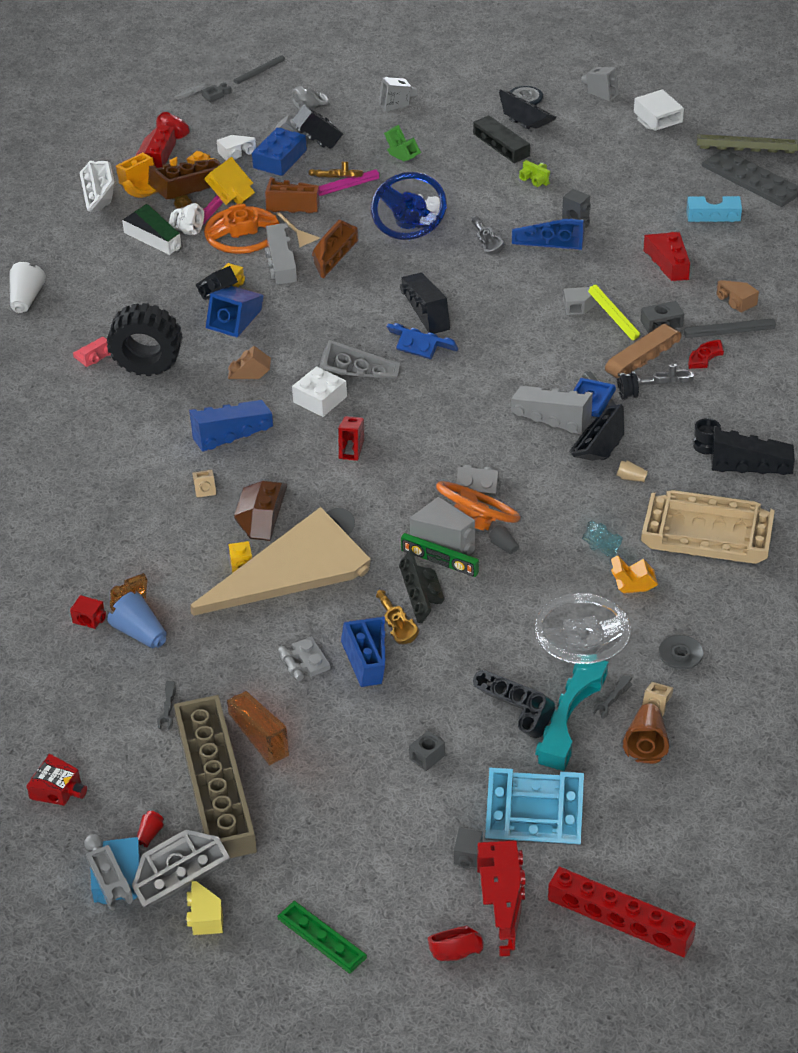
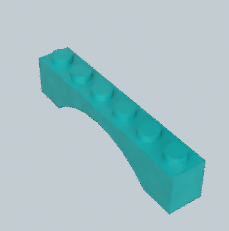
(557, 744)

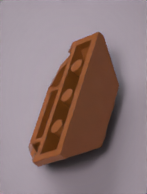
(334, 246)

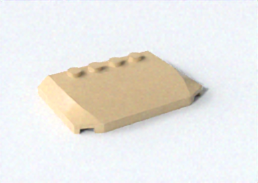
(708, 526)

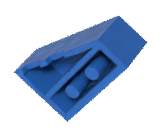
(365, 649)

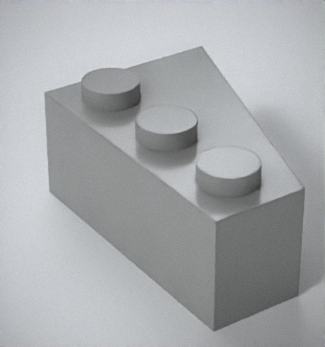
(279, 254)

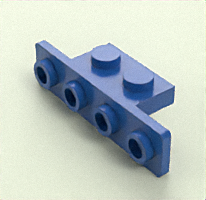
(418, 343)

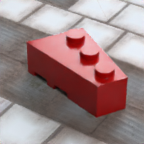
(669, 254)

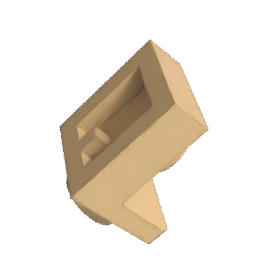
(204, 483)
(658, 695)

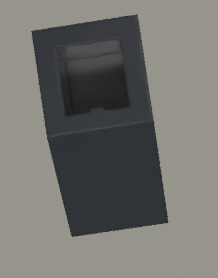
(216, 281)

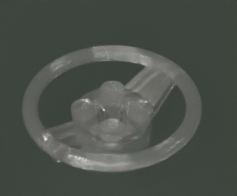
(583, 637)

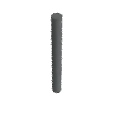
(259, 69)

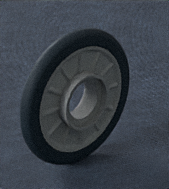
(533, 94)

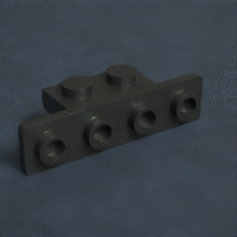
(421, 586)

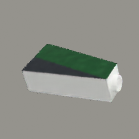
(152, 229)

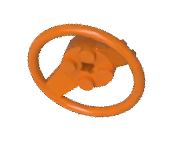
(238, 221)
(467, 502)

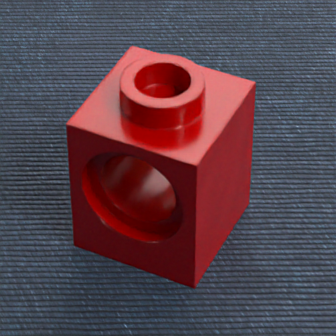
(88, 612)

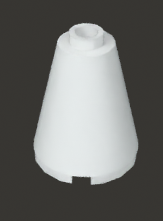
(25, 285)

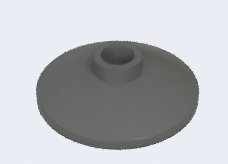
(680, 645)

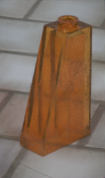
(260, 727)

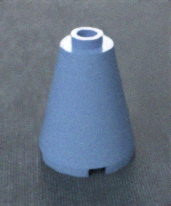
(137, 620)

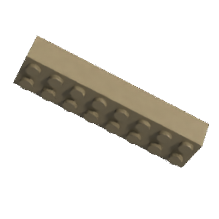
(215, 775)

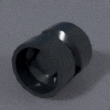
(704, 435)

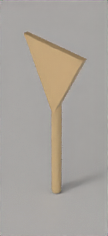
(303, 237)

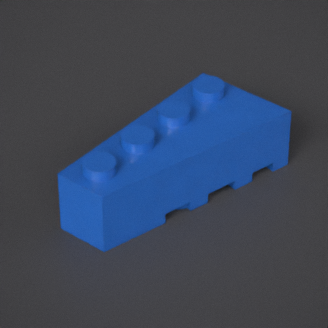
(229, 423)

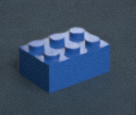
(279, 151)

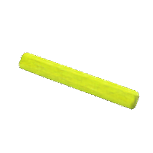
(614, 312)

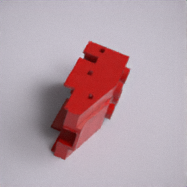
(503, 862)

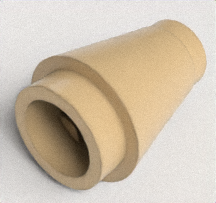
(632, 472)

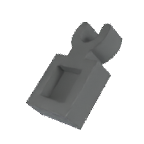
(213, 92)

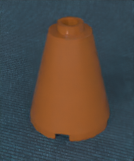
(647, 736)

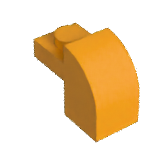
(633, 578)

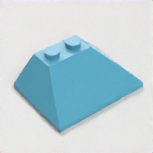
(534, 806)

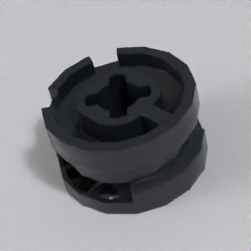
(628, 385)

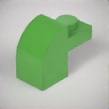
(399, 146)

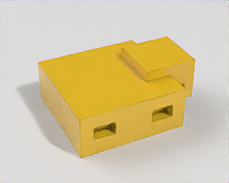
(230, 182)

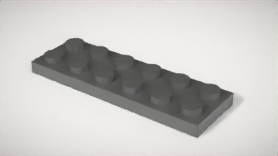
(752, 177)

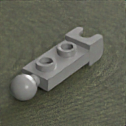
(107, 871)

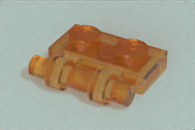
(133, 584)

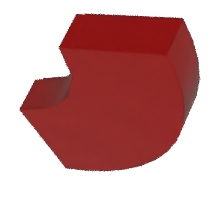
(707, 351)

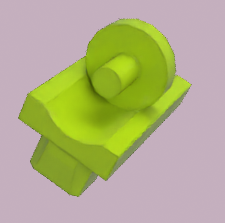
(538, 173)

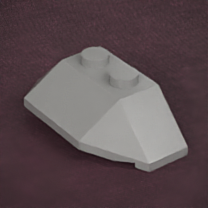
(175, 864)

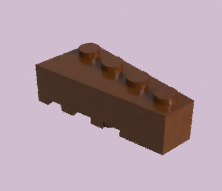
(181, 179)

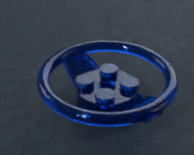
(405, 203)

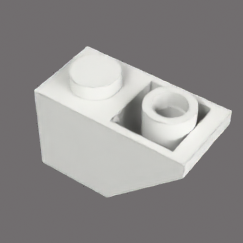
(233, 144)

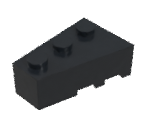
(317, 127)

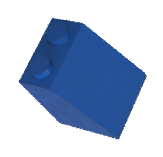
(232, 310)

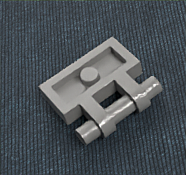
(310, 656)

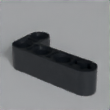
(512, 695)

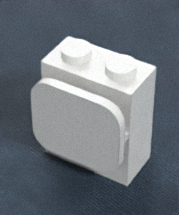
(658, 110)

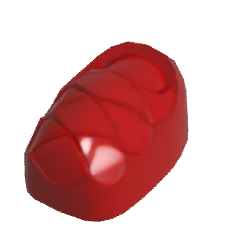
(168, 119)
(455, 943)

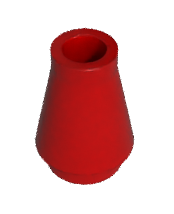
(149, 827)

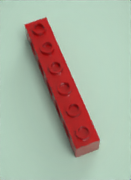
(621, 911)

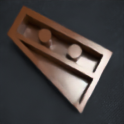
(291, 197)

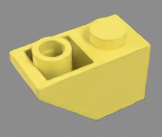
(206, 911)

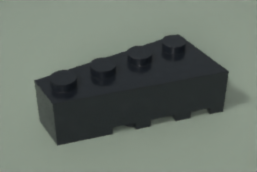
(427, 302)
(750, 454)

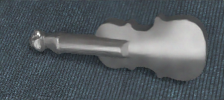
(491, 243)
(665, 377)

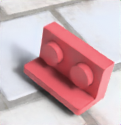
(92, 352)

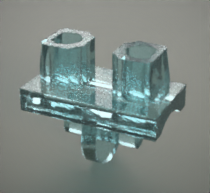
(601, 539)

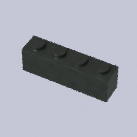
(501, 139)

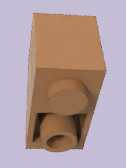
(740, 294)
(250, 365)

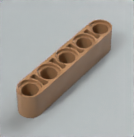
(643, 350)

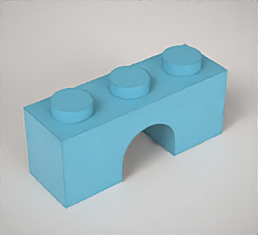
(701, 211)

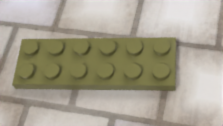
(741, 142)

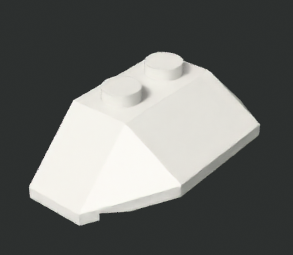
(97, 184)

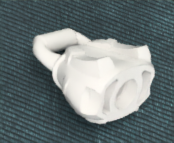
(188, 220)

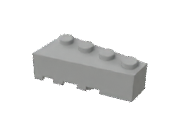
(556, 408)

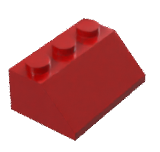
(159, 144)

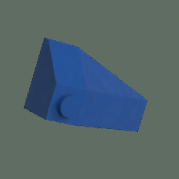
(556, 234)

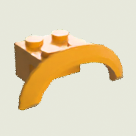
(134, 175)

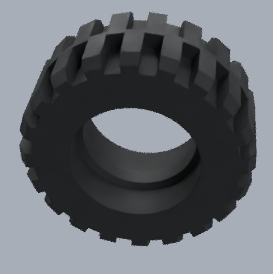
(147, 321)

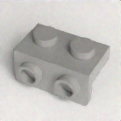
(481, 480)

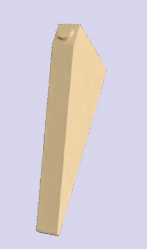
(302, 559)

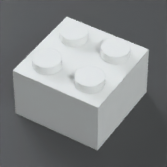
(319, 391)

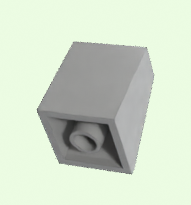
(444, 526)

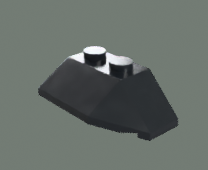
(523, 111)
(601, 435)

